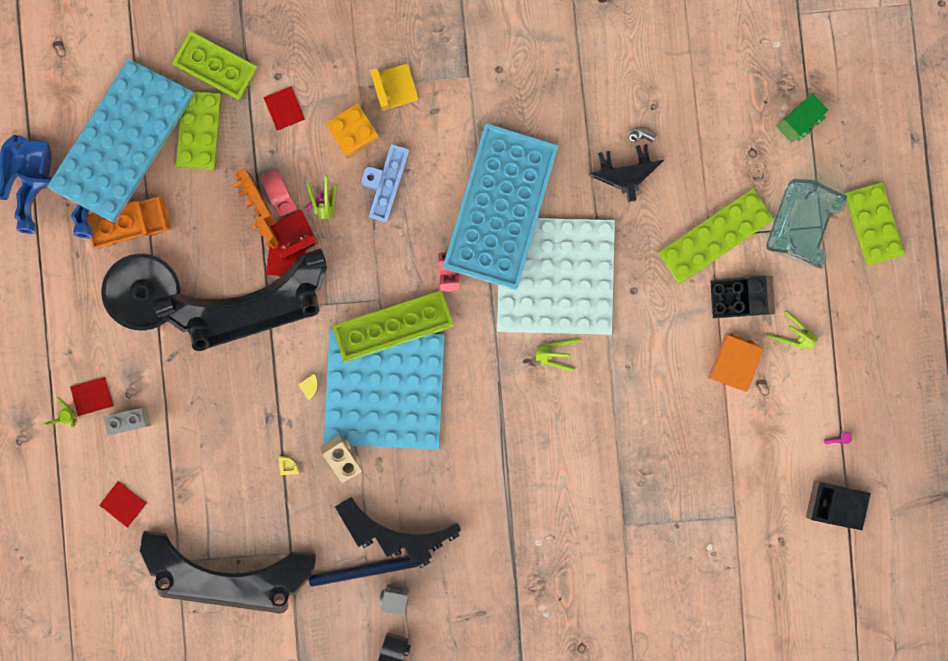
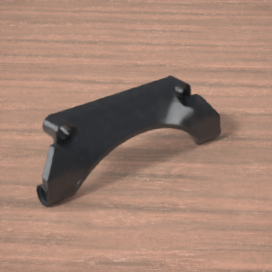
(225, 320)
(247, 590)

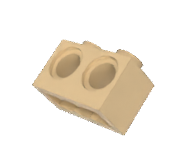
(339, 459)

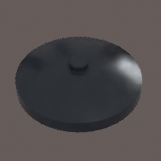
(133, 286)

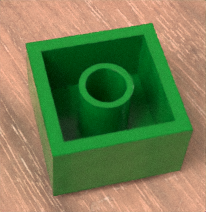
(805, 115)

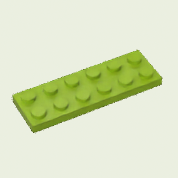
(715, 236)
(392, 326)

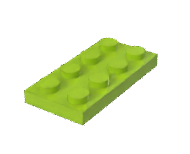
(214, 65)
(199, 132)
(874, 224)

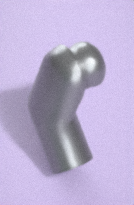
(640, 133)

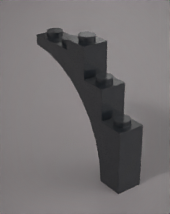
(416, 545)

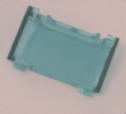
(803, 221)

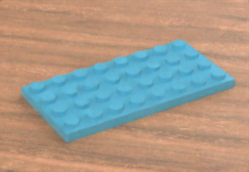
(121, 140)
(500, 207)

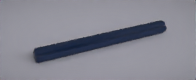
(361, 571)

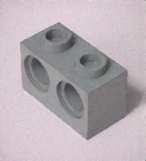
(126, 421)
(394, 600)

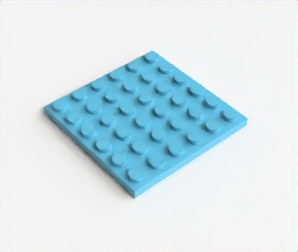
(387, 395)

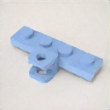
(385, 182)

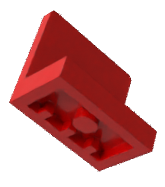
(293, 235)

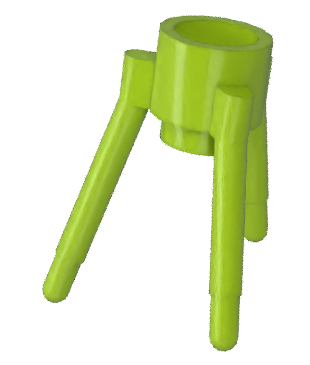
(325, 209)
(806, 337)
(545, 353)
(65, 416)

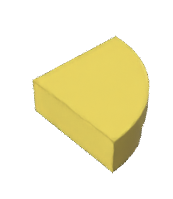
(309, 386)
(288, 466)

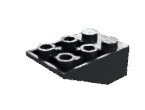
(742, 297)
(838, 505)

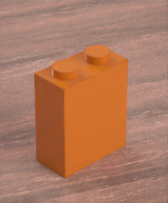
(736, 362)

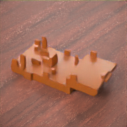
(255, 197)
(135, 221)

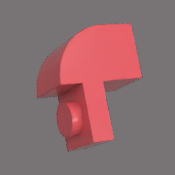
(278, 193)
(448, 279)

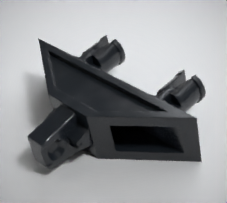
(626, 177)

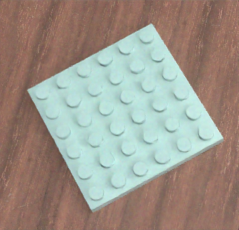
(563, 281)

